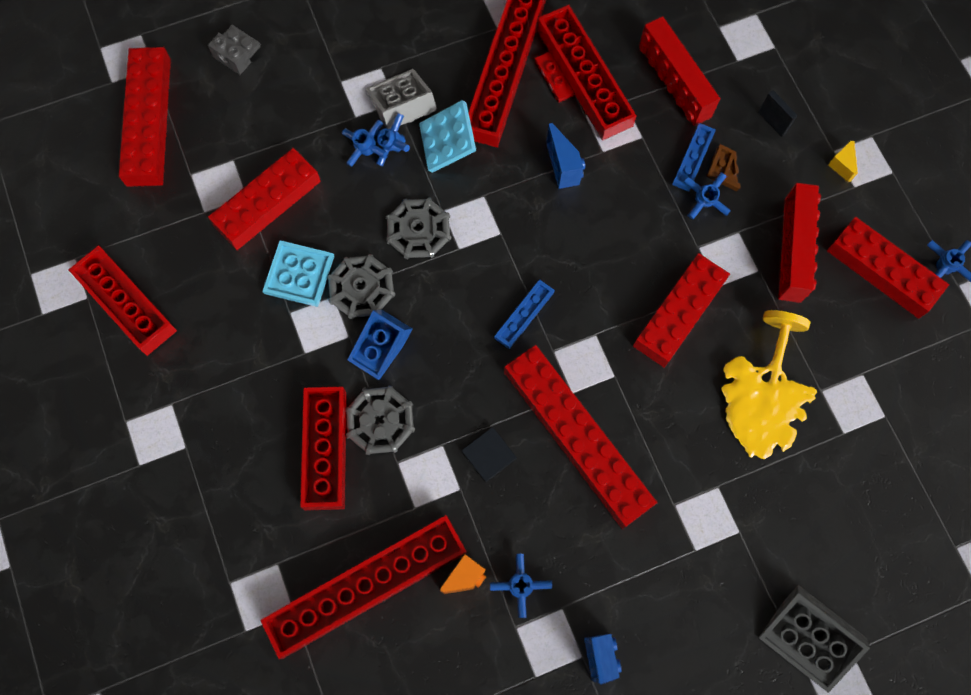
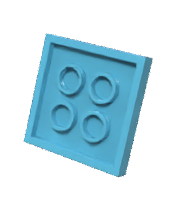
(447, 136)
(298, 273)

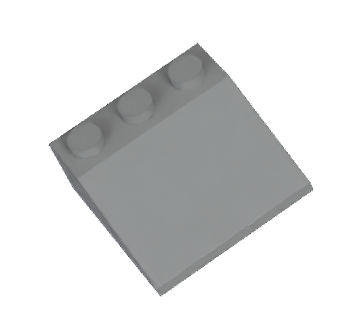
(402, 95)

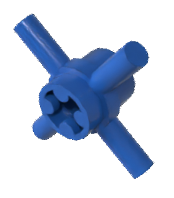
(391, 139)
(364, 142)
(713, 197)
(951, 260)
(530, 585)

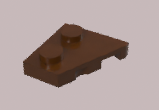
(725, 162)

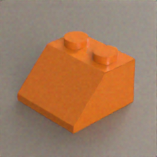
(464, 577)

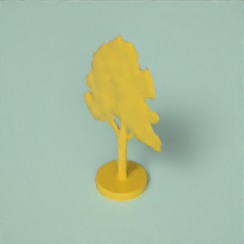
(760, 409)

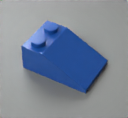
(565, 158)
(379, 343)
(602, 659)

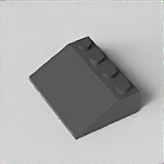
(814, 639)

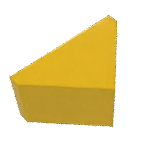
(845, 162)

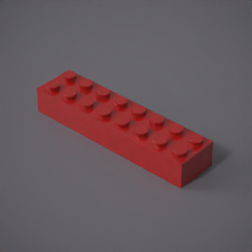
(586, 72)
(145, 117)

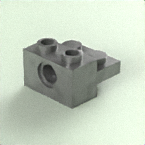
(234, 49)

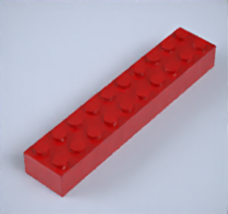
(503, 69)
(579, 437)
(362, 587)

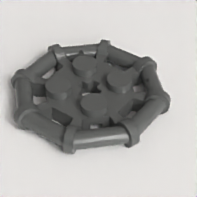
(421, 237)
(359, 275)
(380, 431)

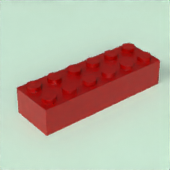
(678, 71)
(264, 199)
(799, 243)
(888, 268)
(122, 300)
(681, 310)
(323, 448)

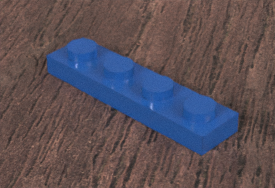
(694, 156)
(524, 314)

